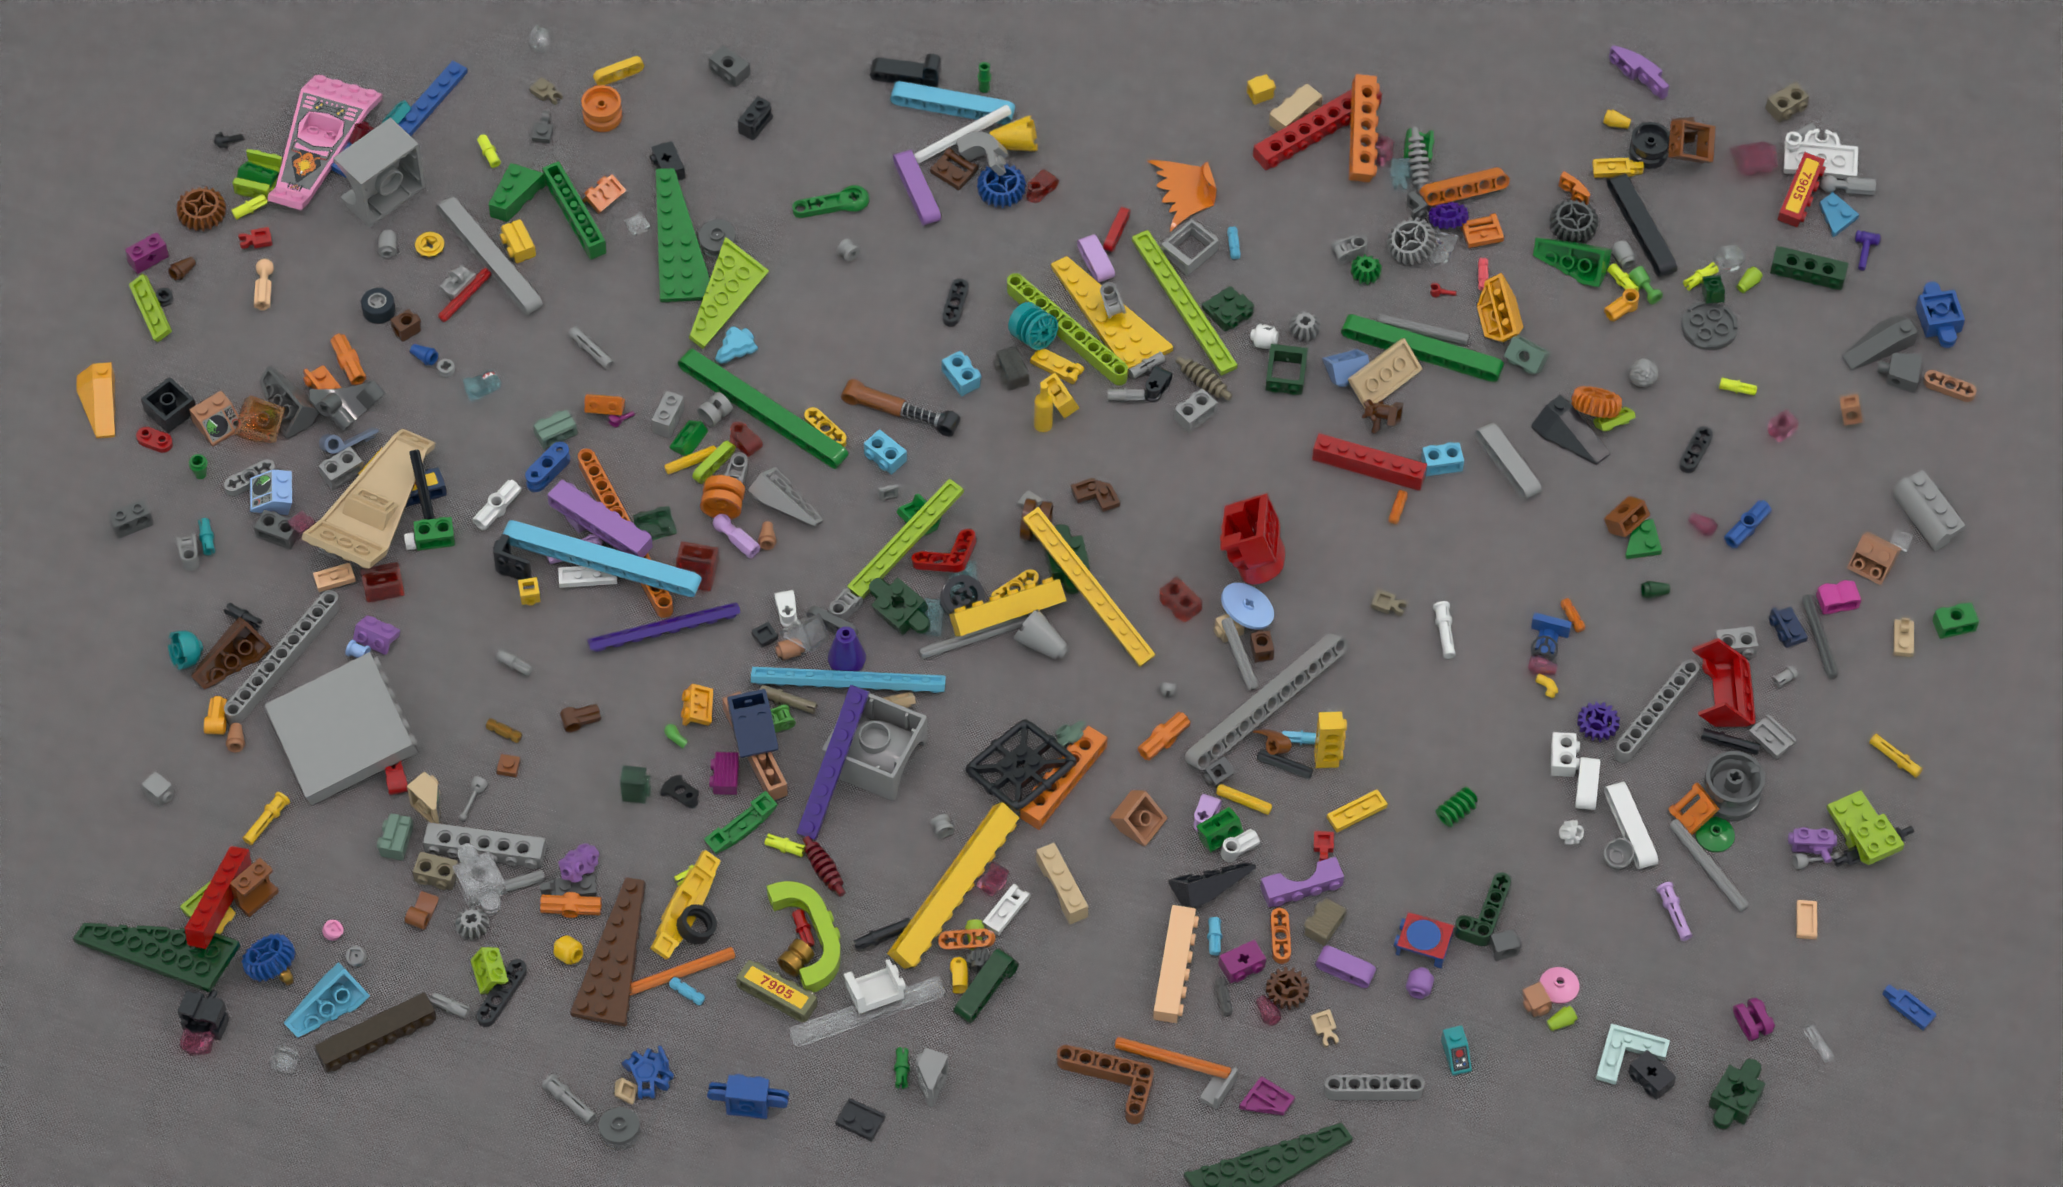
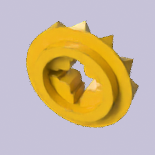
(434, 239)

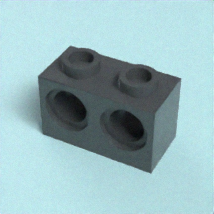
(130, 518)
(276, 532)

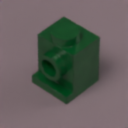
(1713, 289)

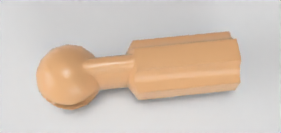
(263, 286)

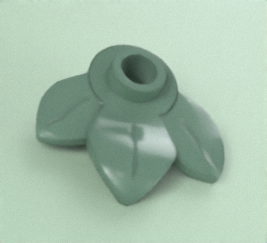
(1070, 733)

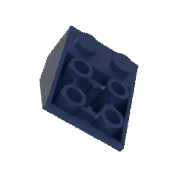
(752, 723)

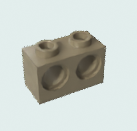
(1787, 102)
(438, 866)

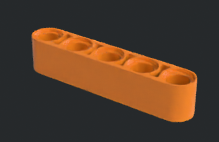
(1472, 189)

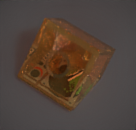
(259, 420)

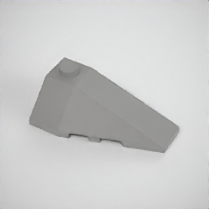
(776, 491)

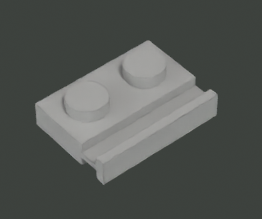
(1772, 736)

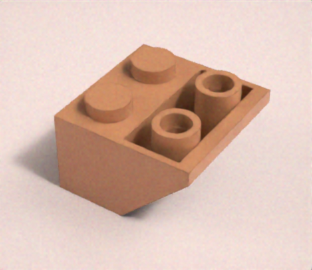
(1873, 558)

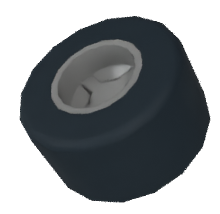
(378, 305)

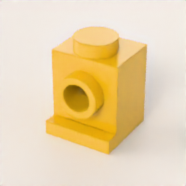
(531, 595)

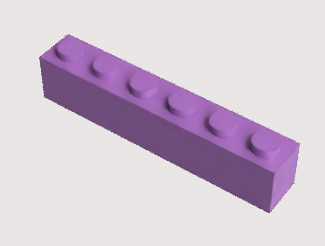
(599, 519)

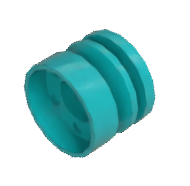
(1033, 325)

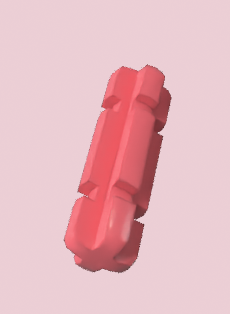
(1483, 273)

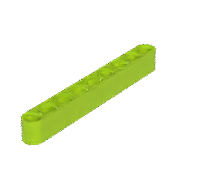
(1070, 331)

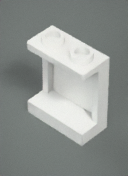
(875, 988)

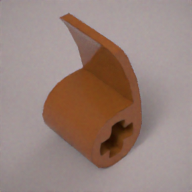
(1276, 743)
(422, 912)

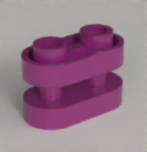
(1757, 1010)

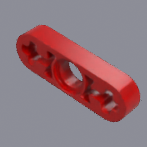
(1117, 229)

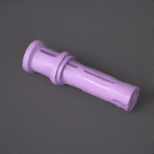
(1672, 904)

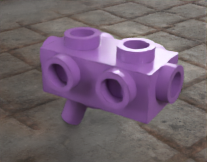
(1813, 841)
(579, 862)

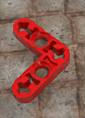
(925, 560)

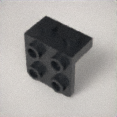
(509, 564)

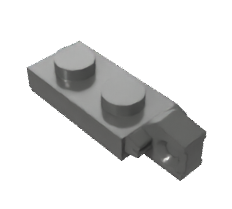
(558, 886)

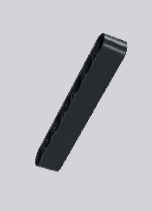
(1642, 225)

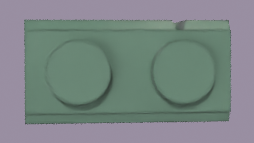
(555, 428)
(395, 837)

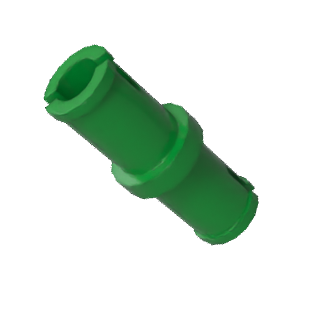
(984, 77)
(901, 1068)

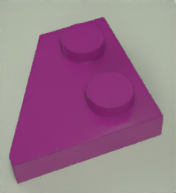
(1267, 1098)

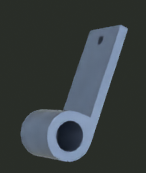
(333, 443)

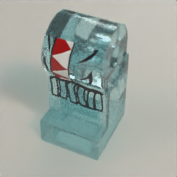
(481, 385)

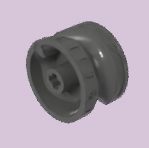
(1734, 784)

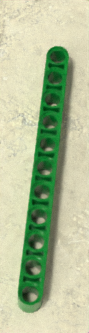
(763, 408)

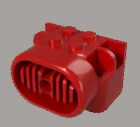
(1253, 539)

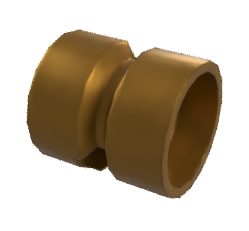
(797, 955)

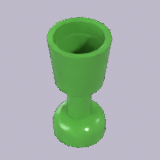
(1642, 280)

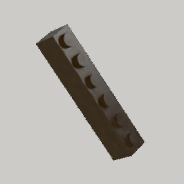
(375, 1032)

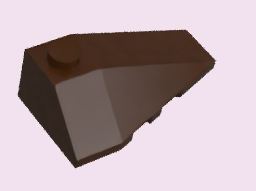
(232, 652)

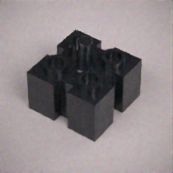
(203, 1013)

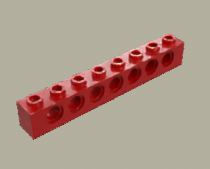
(1306, 131)

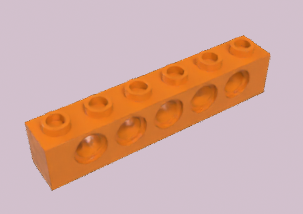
(1358, 170)
(1096, 744)

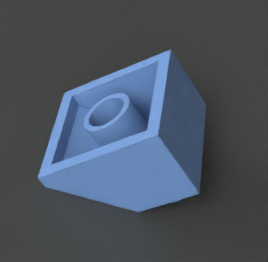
(1344, 365)

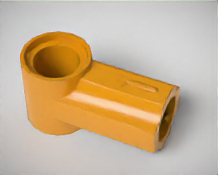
(1622, 305)
(215, 721)

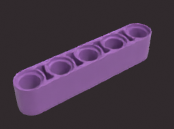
(916, 187)

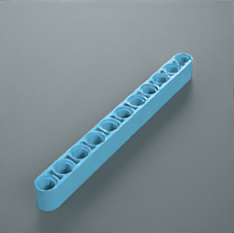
(602, 559)

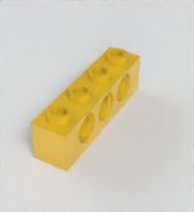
(1329, 739)

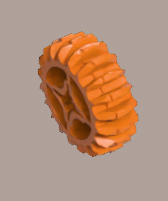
(1596, 401)

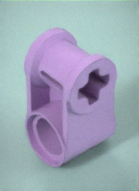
(1207, 807)

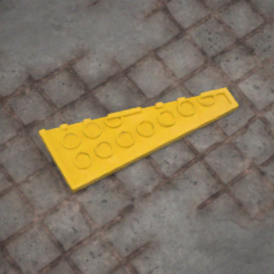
(1123, 333)

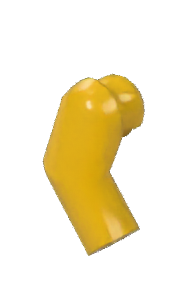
(1551, 686)

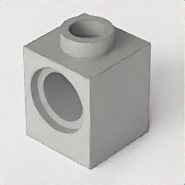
(158, 789)

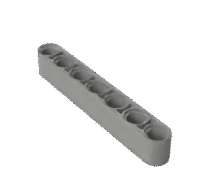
(1652, 717)

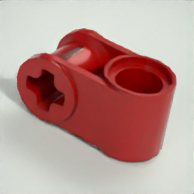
(396, 779)

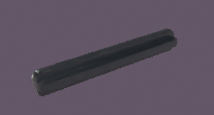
(421, 483)

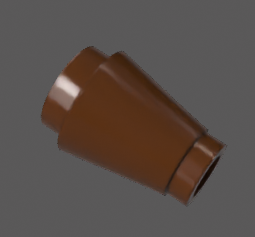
(181, 268)

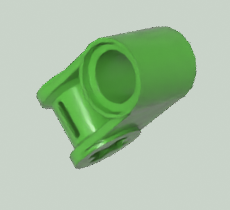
(781, 718)

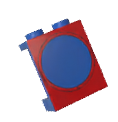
(1424, 937)

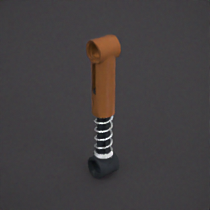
(857, 393)

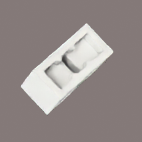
(1564, 754)

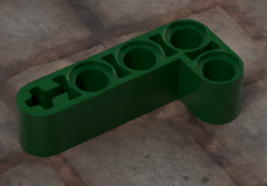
(1489, 908)
(985, 984)

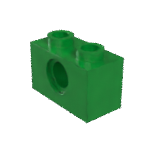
(1947, 627)

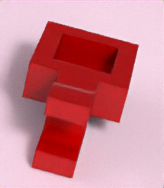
(1323, 843)

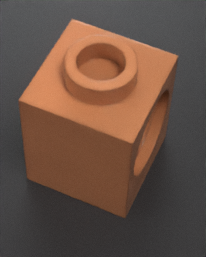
(1851, 409)

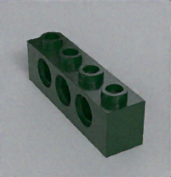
(1821, 271)

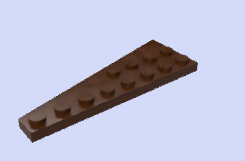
(608, 980)

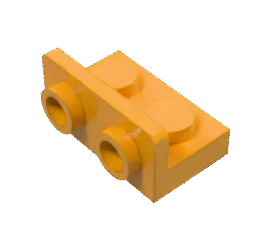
(697, 705)

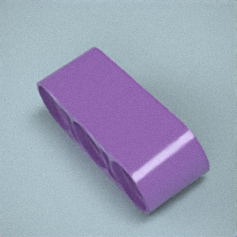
(1345, 966)

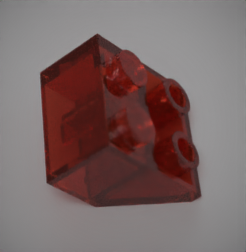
(700, 560)
(382, 582)

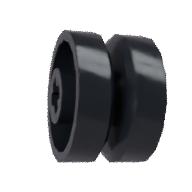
(1650, 144)

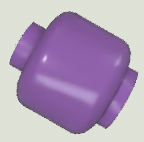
(1420, 983)

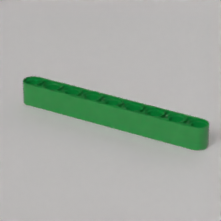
(1424, 348)

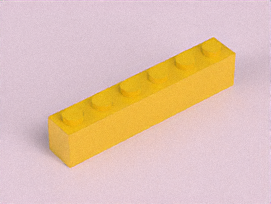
(1008, 607)

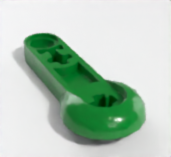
(833, 202)

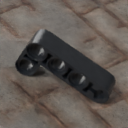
(918, 73)

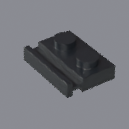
(860, 1119)

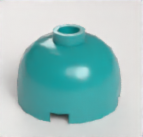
(184, 649)

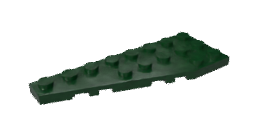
(162, 951)

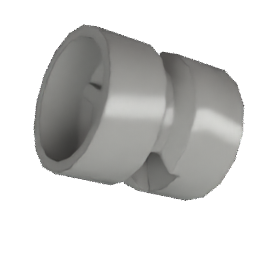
(712, 411)

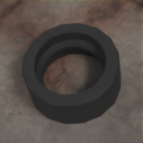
(702, 913)

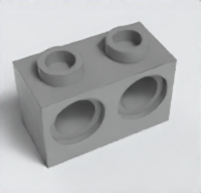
(1197, 413)
(343, 471)
(1736, 637)

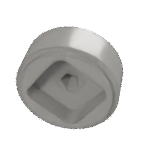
(356, 956)

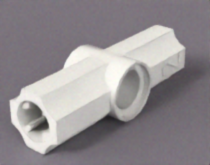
(490, 511)

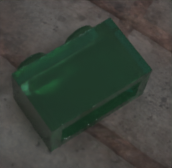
(635, 784)

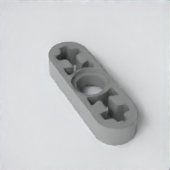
(240, 488)

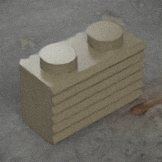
(1325, 921)

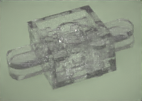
(479, 879)

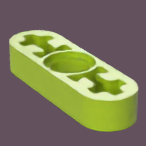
(714, 462)

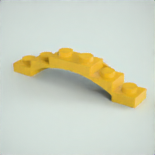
(690, 892)

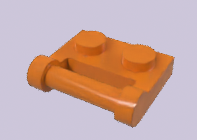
(1483, 234)
(1698, 813)

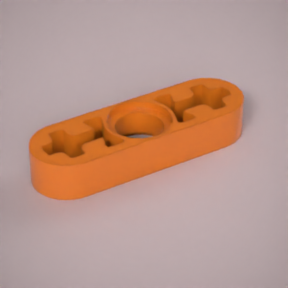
(959, 934)
(1276, 943)

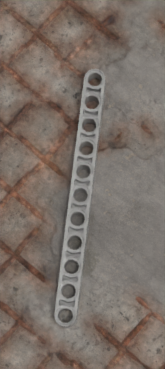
(1266, 701)

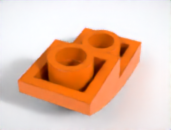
(1574, 186)

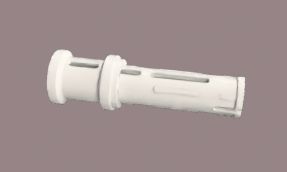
(1444, 621)

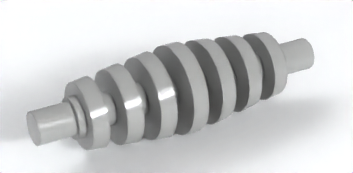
(1418, 161)

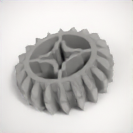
(1412, 248)

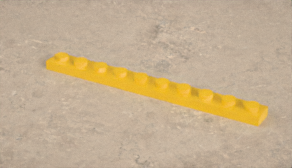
(1089, 587)

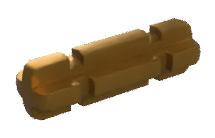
(504, 730)

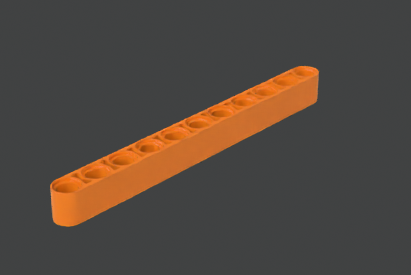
(607, 496)

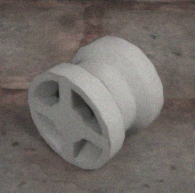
(848, 250)
(942, 825)

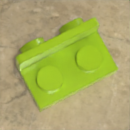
(488, 969)

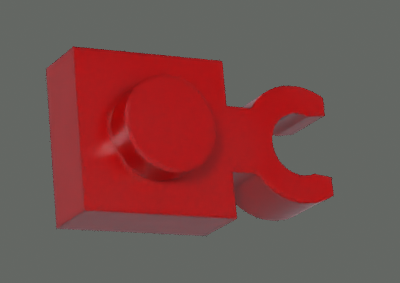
(258, 237)

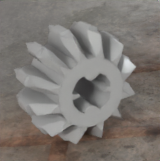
(1304, 325)
(471, 923)

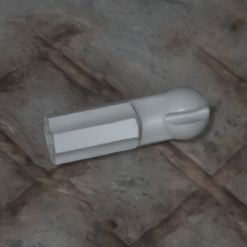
(1850, 185)

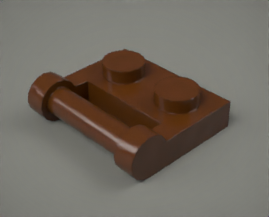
(952, 174)

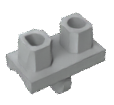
(457, 282)

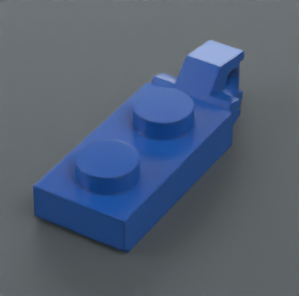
(1909, 1006)

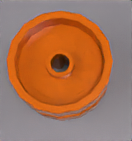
(601, 108)
(722, 496)

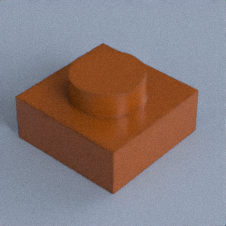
(508, 765)

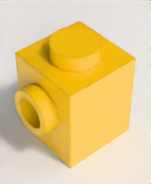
(1260, 89)

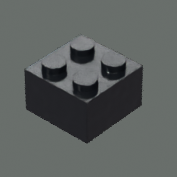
(168, 404)

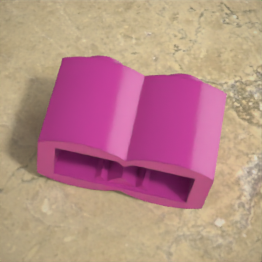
(1838, 597)

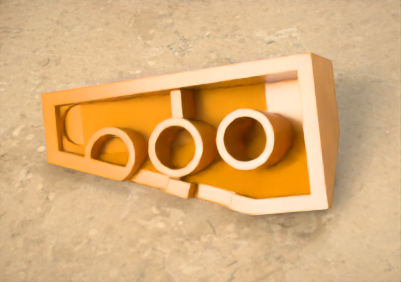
(97, 396)

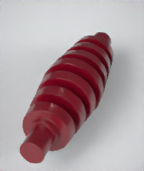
(824, 866)

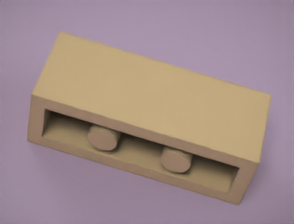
(1294, 108)

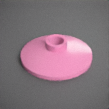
(1557, 992)

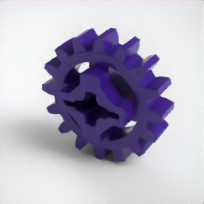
(1448, 215)
(1598, 721)

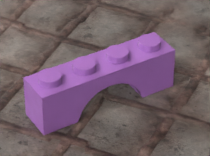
(1280, 890)

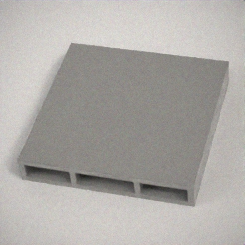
(341, 728)

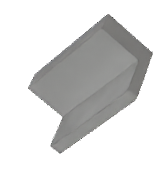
(1218, 1089)

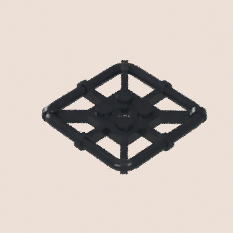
(1024, 755)

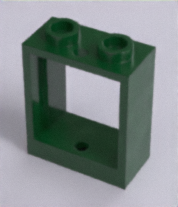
(1291, 355)

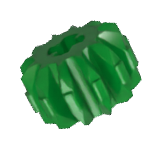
(1366, 269)

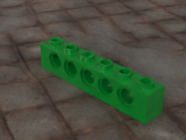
(574, 210)

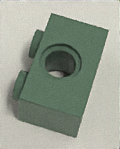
(1537, 354)

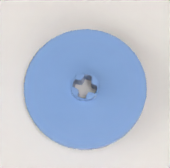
(1247, 606)

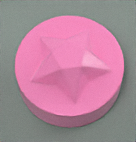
(332, 930)

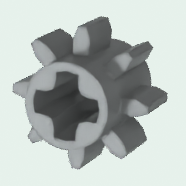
(978, 958)

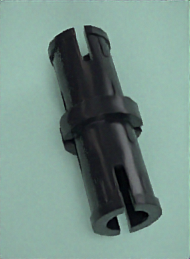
(236, 612)

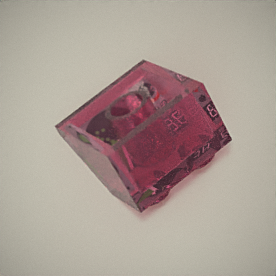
(1754, 157)

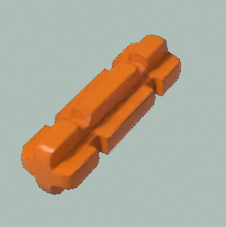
(1397, 507)
(1573, 615)

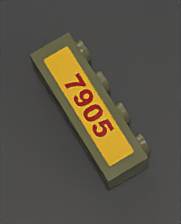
(777, 991)

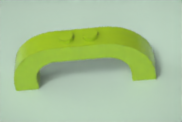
(799, 895)

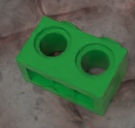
(434, 536)
(1218, 828)

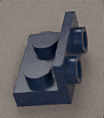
(1787, 626)

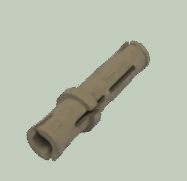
(780, 696)

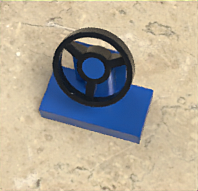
(1550, 630)

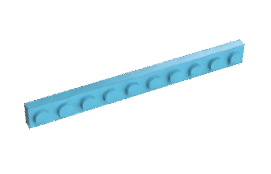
(842, 679)

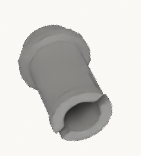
(1788, 674)

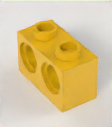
(1061, 397)

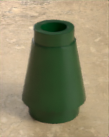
(1654, 589)

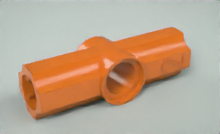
(348, 359)
(1163, 736)
(570, 905)

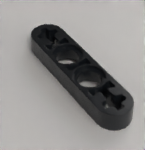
(504, 994)

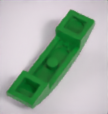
(743, 824)

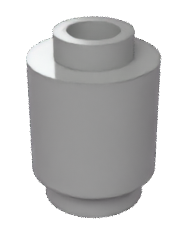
(387, 243)
(1623, 254)

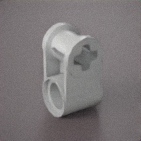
(1350, 248)
(1112, 300)
(738, 471)
(188, 549)
(846, 604)

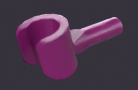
(615, 421)

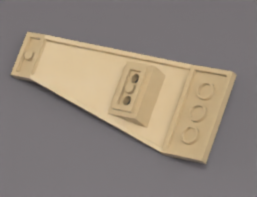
(370, 509)

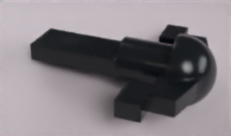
(221, 140)

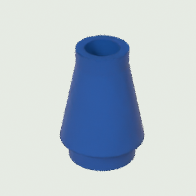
(424, 354)

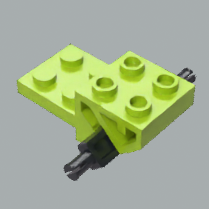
(1866, 833)

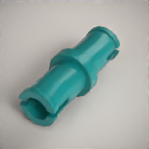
(206, 536)

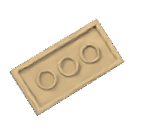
(1385, 373)

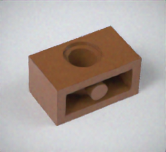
(1626, 516)

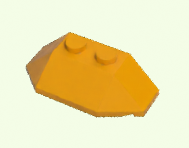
(1499, 310)

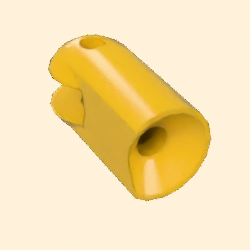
(959, 968)

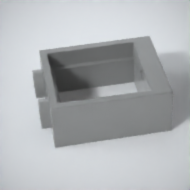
(1179, 259)

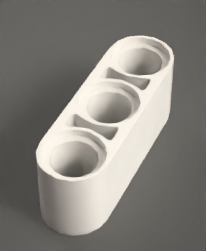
(1587, 783)

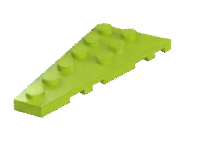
(729, 286)

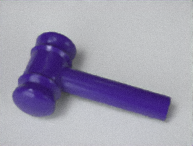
(1866, 238)

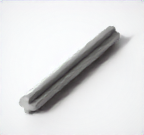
(1425, 329)

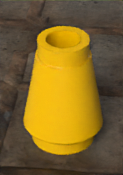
(1616, 119)

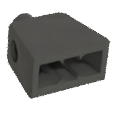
(1902, 370)

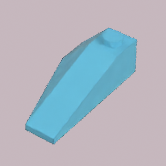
(330, 998)

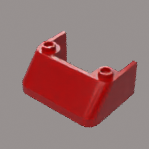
(1730, 683)

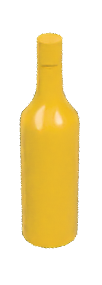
(1043, 409)

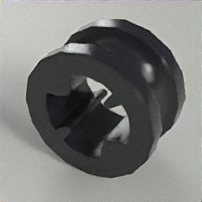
(169, 298)

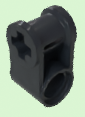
(1157, 383)

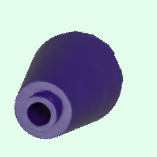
(846, 651)

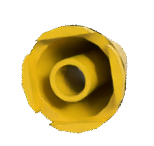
(1017, 135)

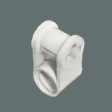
(786, 607)

